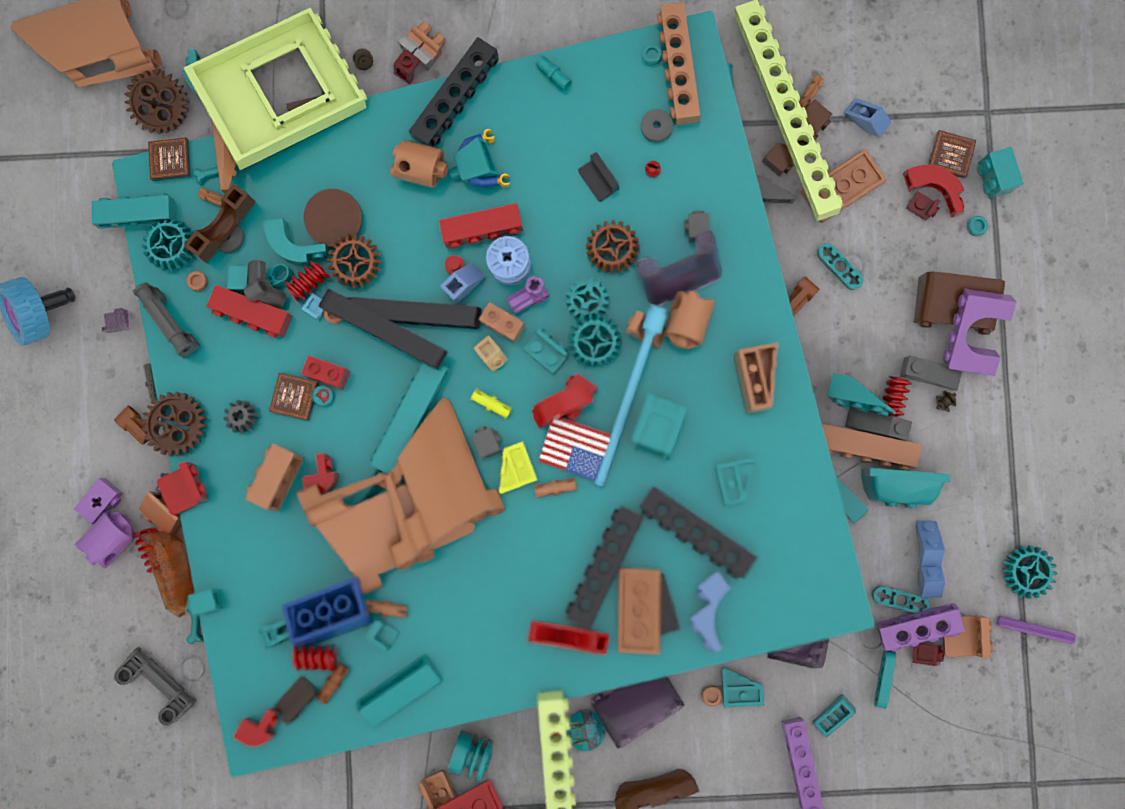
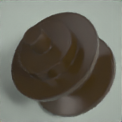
(363, 59)
(946, 401)

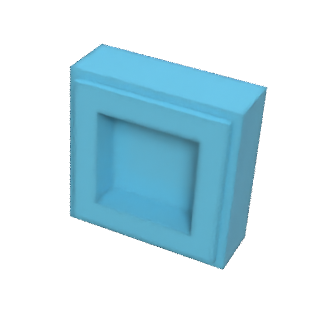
(311, 307)

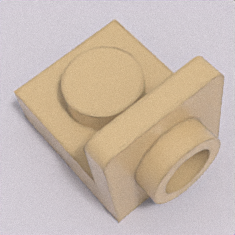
(490, 353)

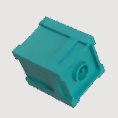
(659, 426)

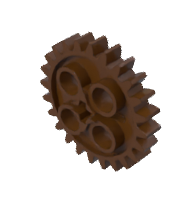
(154, 118)
(168, 440)

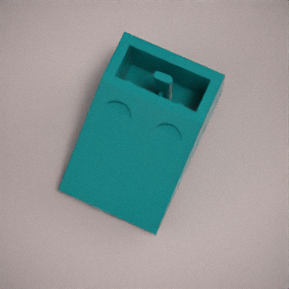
(849, 392)

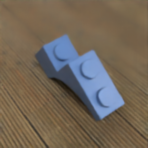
(931, 551)
(703, 621)

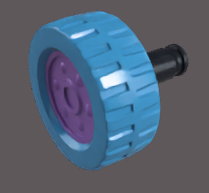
(26, 311)

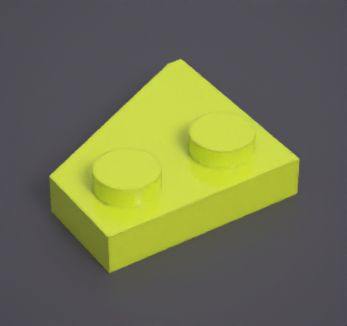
(516, 468)

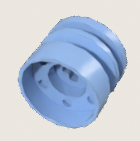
(507, 271)

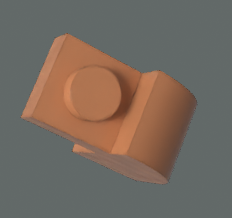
(634, 329)

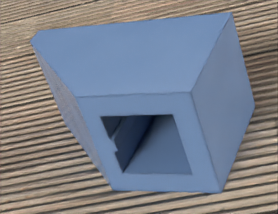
(462, 282)

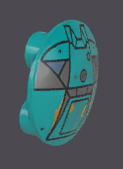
(586, 731)

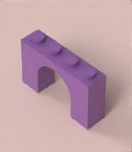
(972, 307)

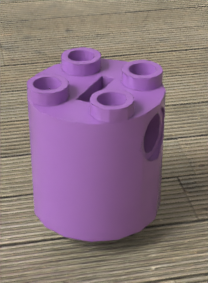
(106, 538)

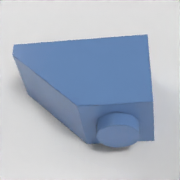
(868, 117)

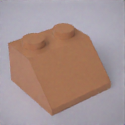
(156, 511)

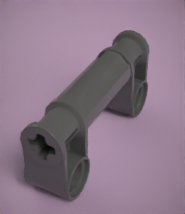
(153, 302)
(139, 664)

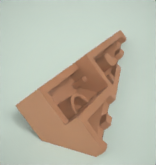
(225, 161)

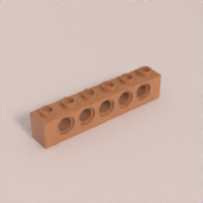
(676, 15)

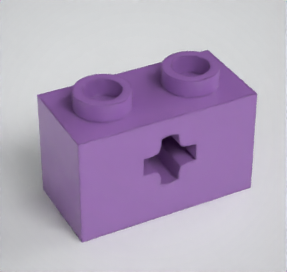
(103, 490)

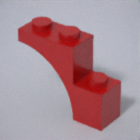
(568, 637)

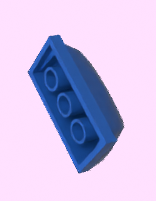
(326, 613)

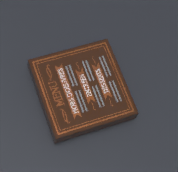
(952, 153)
(169, 159)
(293, 396)

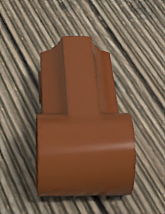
(802, 293)
(130, 421)

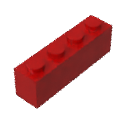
(481, 225)
(255, 314)

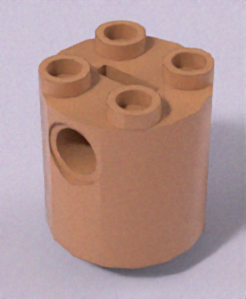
(418, 163)
(688, 319)

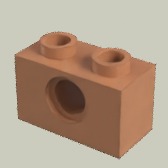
(502, 323)

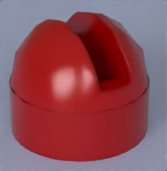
(650, 172)

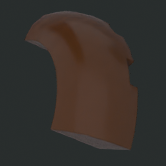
(655, 790)

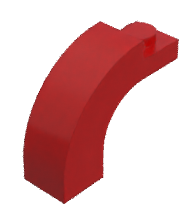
(939, 179)

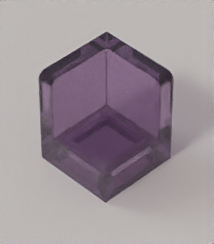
(116, 321)

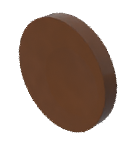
(332, 216)

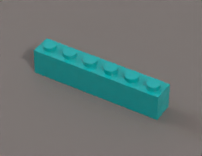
(410, 416)

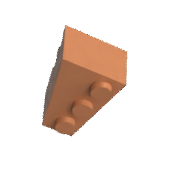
(756, 376)

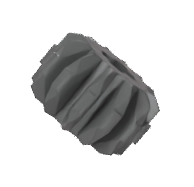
(240, 424)

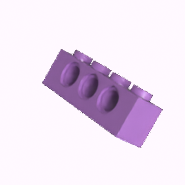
(929, 618)

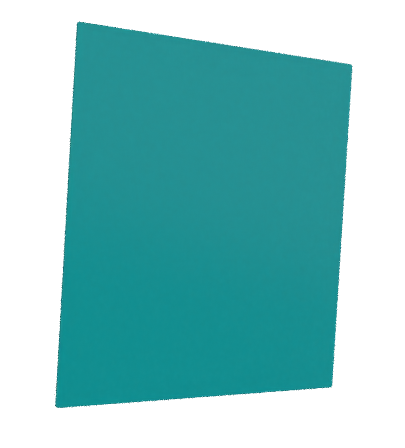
(482, 590)

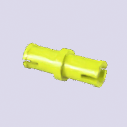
(491, 403)

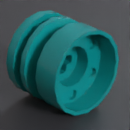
(470, 756)

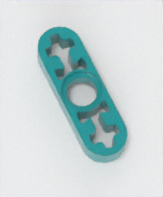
(854, 272)
(885, 601)
(885, 679)

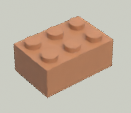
(274, 478)

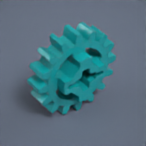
(595, 300)

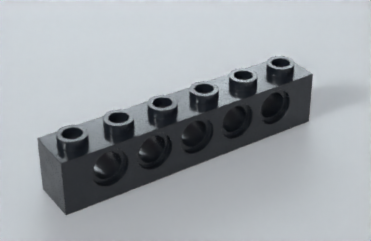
(478, 51)
(744, 558)
(586, 617)

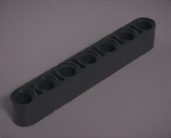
(424, 313)
(383, 329)

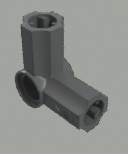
(260, 288)

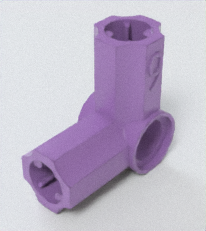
(532, 294)

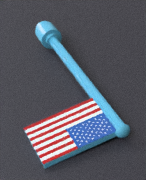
(589, 450)

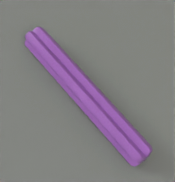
(1037, 630)

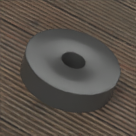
(656, 117)
(235, 242)

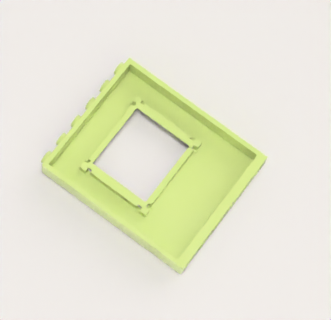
(240, 106)

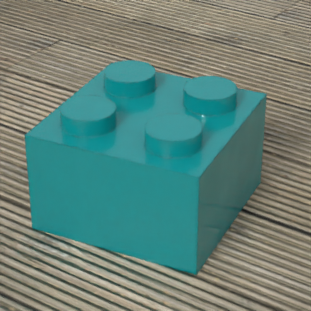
(999, 172)

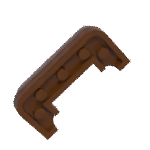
(939, 298)

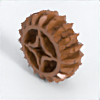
(606, 250)
(354, 252)

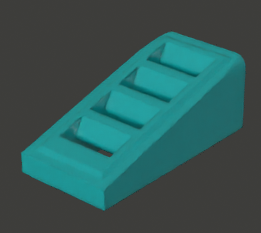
(835, 705)

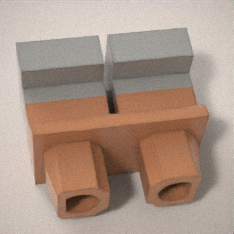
(422, 46)

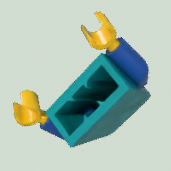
(476, 162)

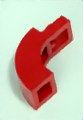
(561, 404)

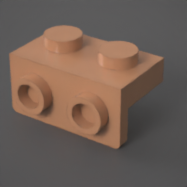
(436, 789)

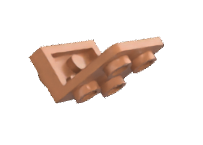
(973, 641)

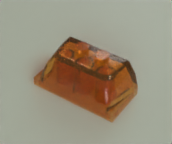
(171, 569)

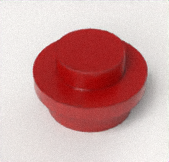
(454, 263)

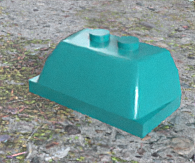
(902, 486)

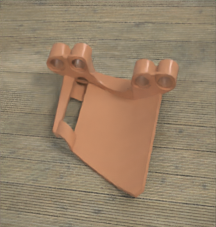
(86, 35)
(441, 484)
(367, 530)

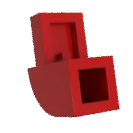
(325, 479)
(254, 733)

